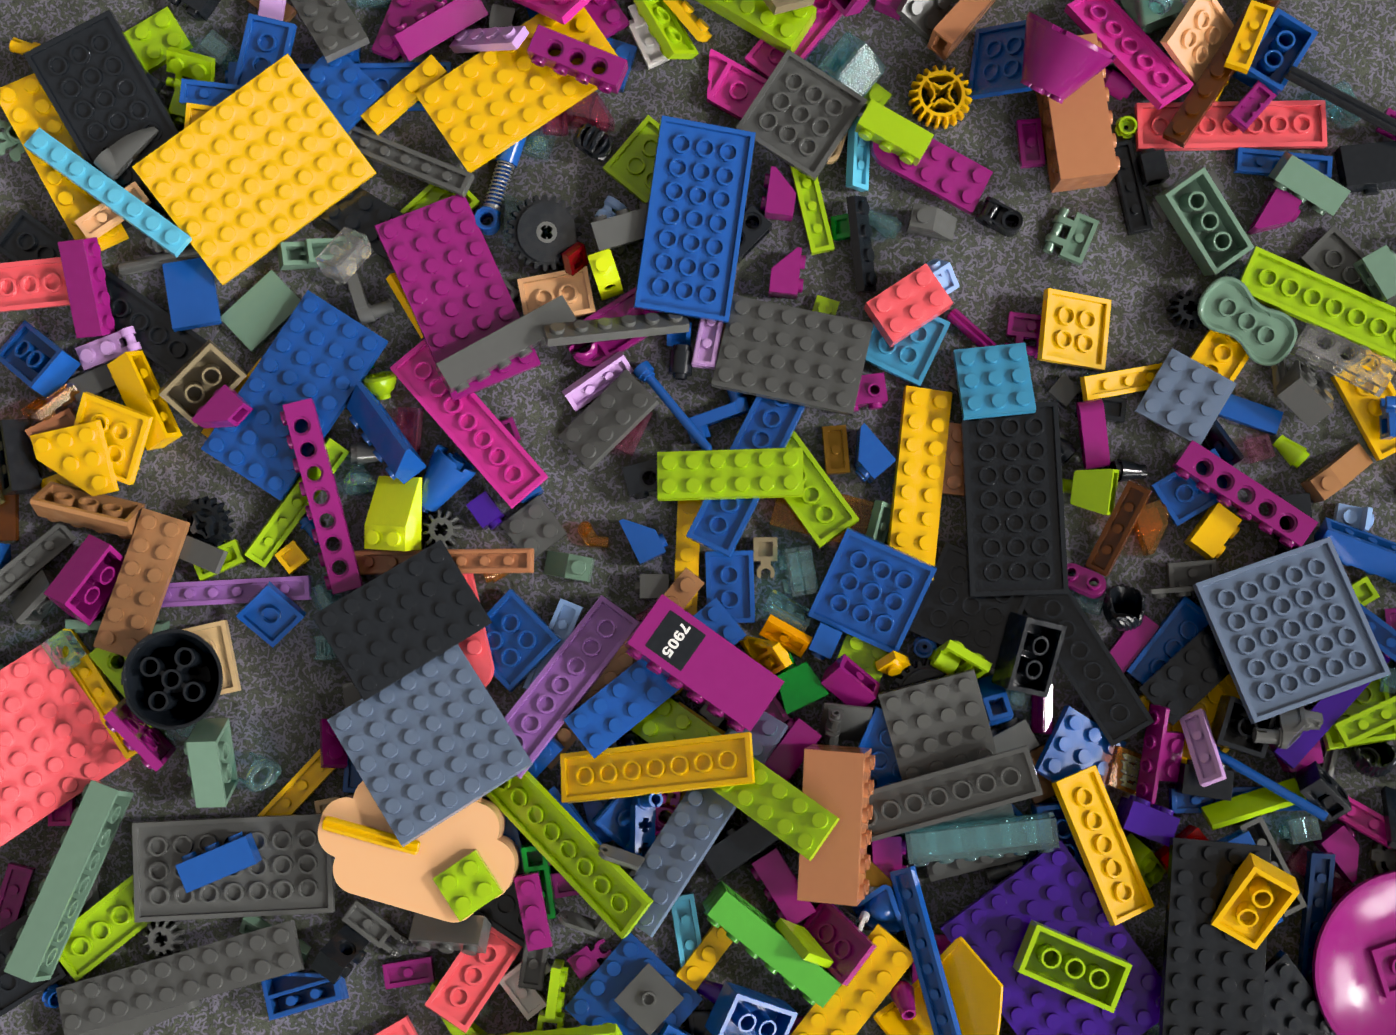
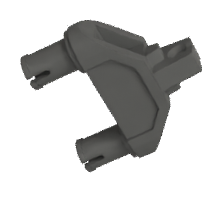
(1288, 727)

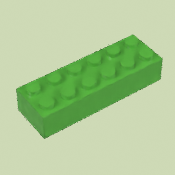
(764, 940)

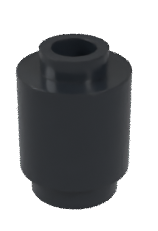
(680, 361)

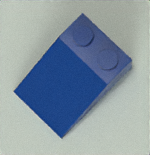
(37, 360)

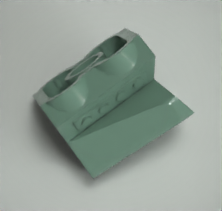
(1148, 20)

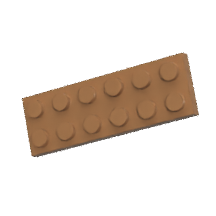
(141, 582)

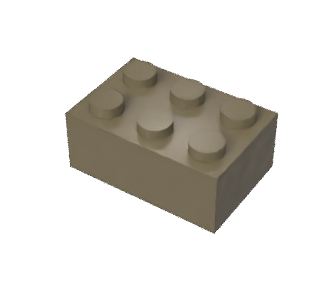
(200, 378)

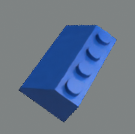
(384, 435)

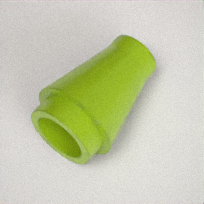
(1291, 451)

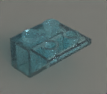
(853, 64)

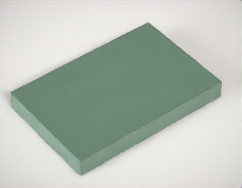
(261, 311)

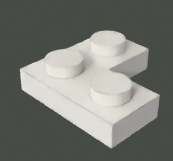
(527, 1000)

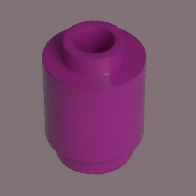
(1118, 84)

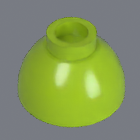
(381, 384)

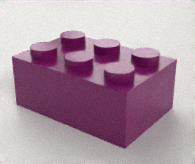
(86, 580)

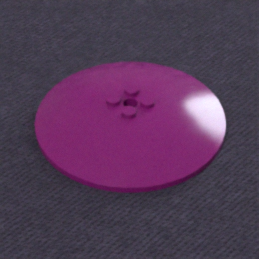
(1357, 960)

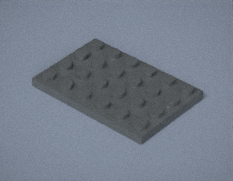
(792, 355)

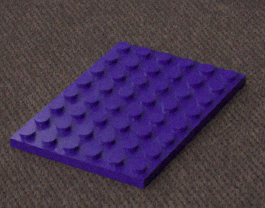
(1061, 896)

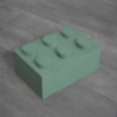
(211, 762)

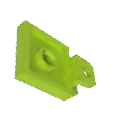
(555, 997)

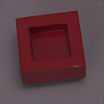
(575, 258)

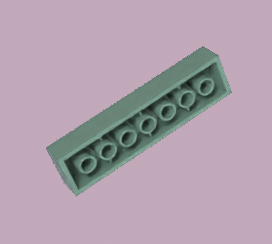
(68, 882)

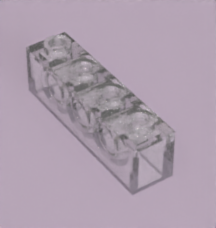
(1348, 370)

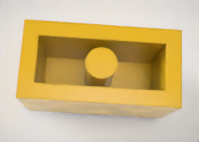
(1213, 531)

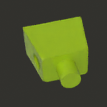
(1093, 489)

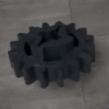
(208, 521)

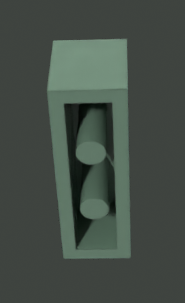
(1308, 184)

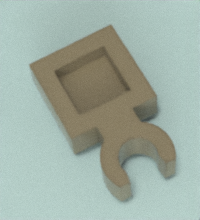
(765, 552)

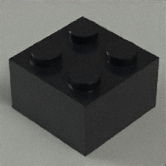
(1234, 730)

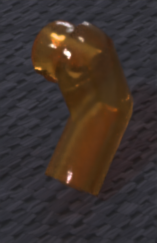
(589, 536)

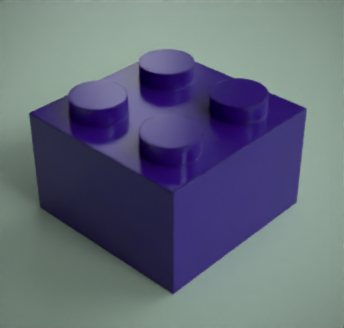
(1150, 822)

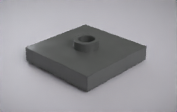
(649, 999)

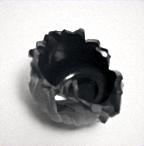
(1124, 607)
(1373, 759)

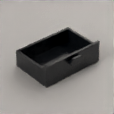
(1367, 167)

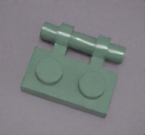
(1078, 237)

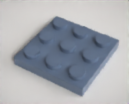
(1185, 397)

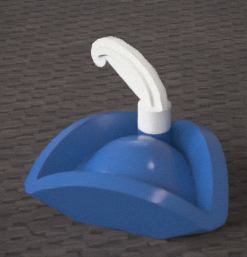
(880, 908)

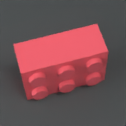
(908, 305)

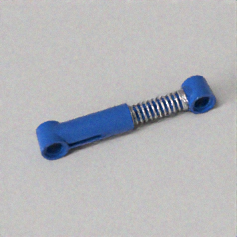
(507, 161)

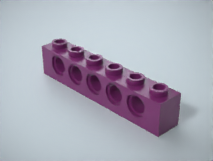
(1299, 523)

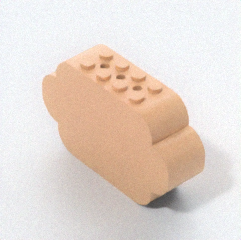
(407, 878)

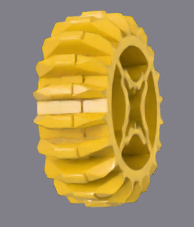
(927, 82)

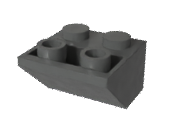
(1306, 393)

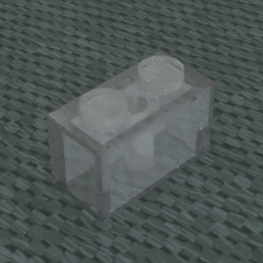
(344, 255)

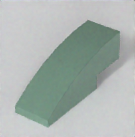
(301, 254)

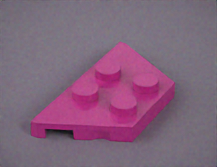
(731, 85)

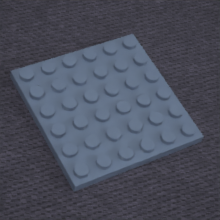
(1291, 630)
(430, 744)

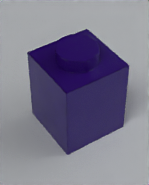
(486, 511)

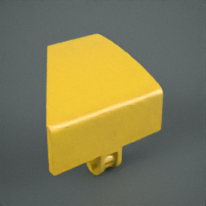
(974, 993)

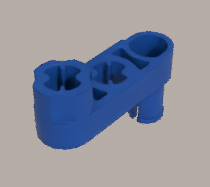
(737, 406)
(643, 808)

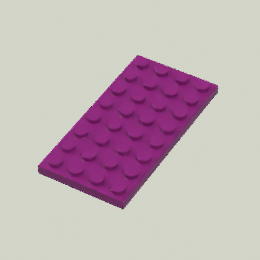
(451, 282)

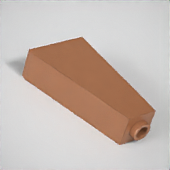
(956, 26)

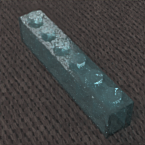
(982, 838)

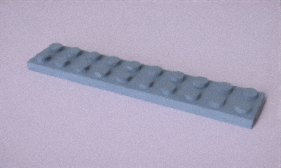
(692, 833)

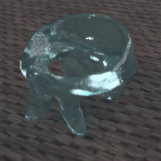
(259, 763)

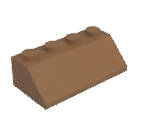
(80, 509)

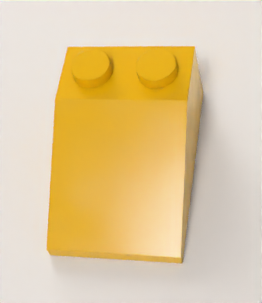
(1255, 901)

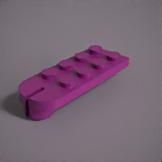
(941, 174)
(603, 350)

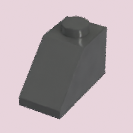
(931, 222)

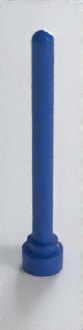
(645, 373)

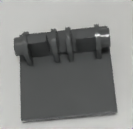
(843, 722)

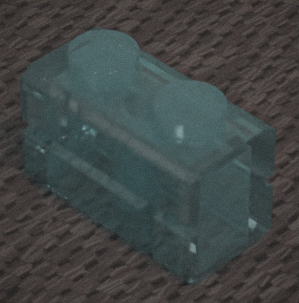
(799, 571)

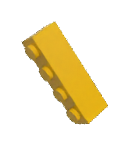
(141, 392)

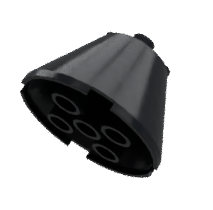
(172, 679)

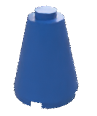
(444, 477)

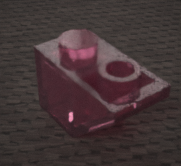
(591, 111)

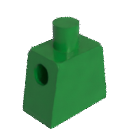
(800, 686)

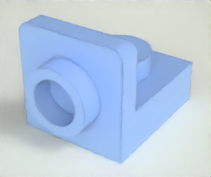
(945, 274)
(1354, 516)

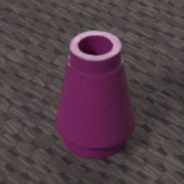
(904, 999)

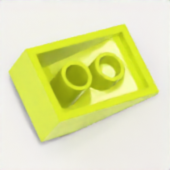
(395, 515)

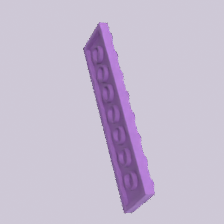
(569, 676)

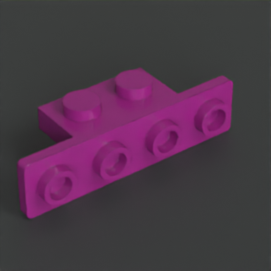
(1160, 754)

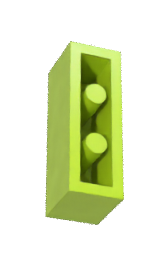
(893, 133)

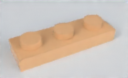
(102, 219)

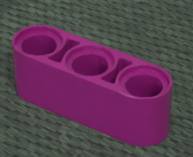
(1093, 434)

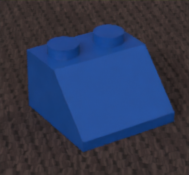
(870, 455)

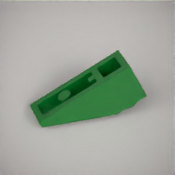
(533, 862)

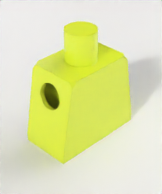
(605, 274)

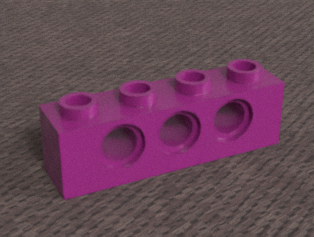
(547, 40)

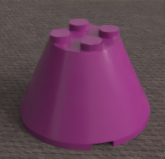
(1058, 60)

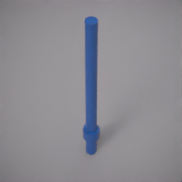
(1272, 786)

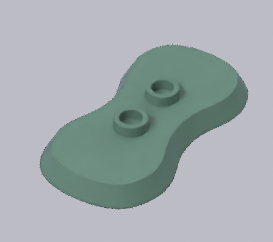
(1261, 331)

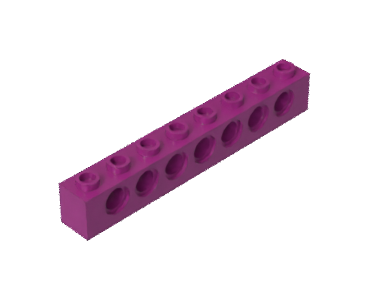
(290, 416)

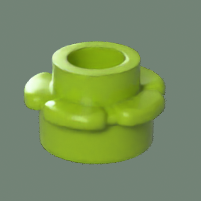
(1127, 121)

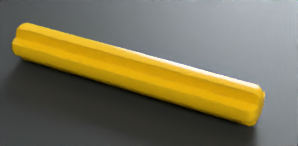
(368, 834)

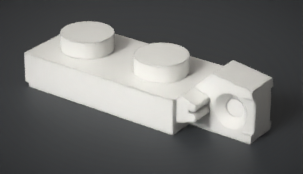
(645, 41)

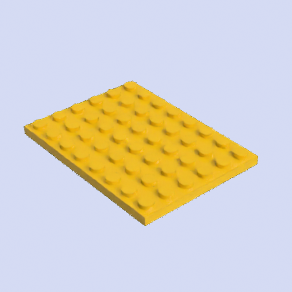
(254, 169)

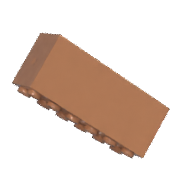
(1079, 135)
(841, 784)

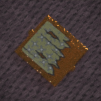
(1124, 770)

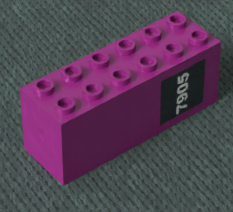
(703, 664)

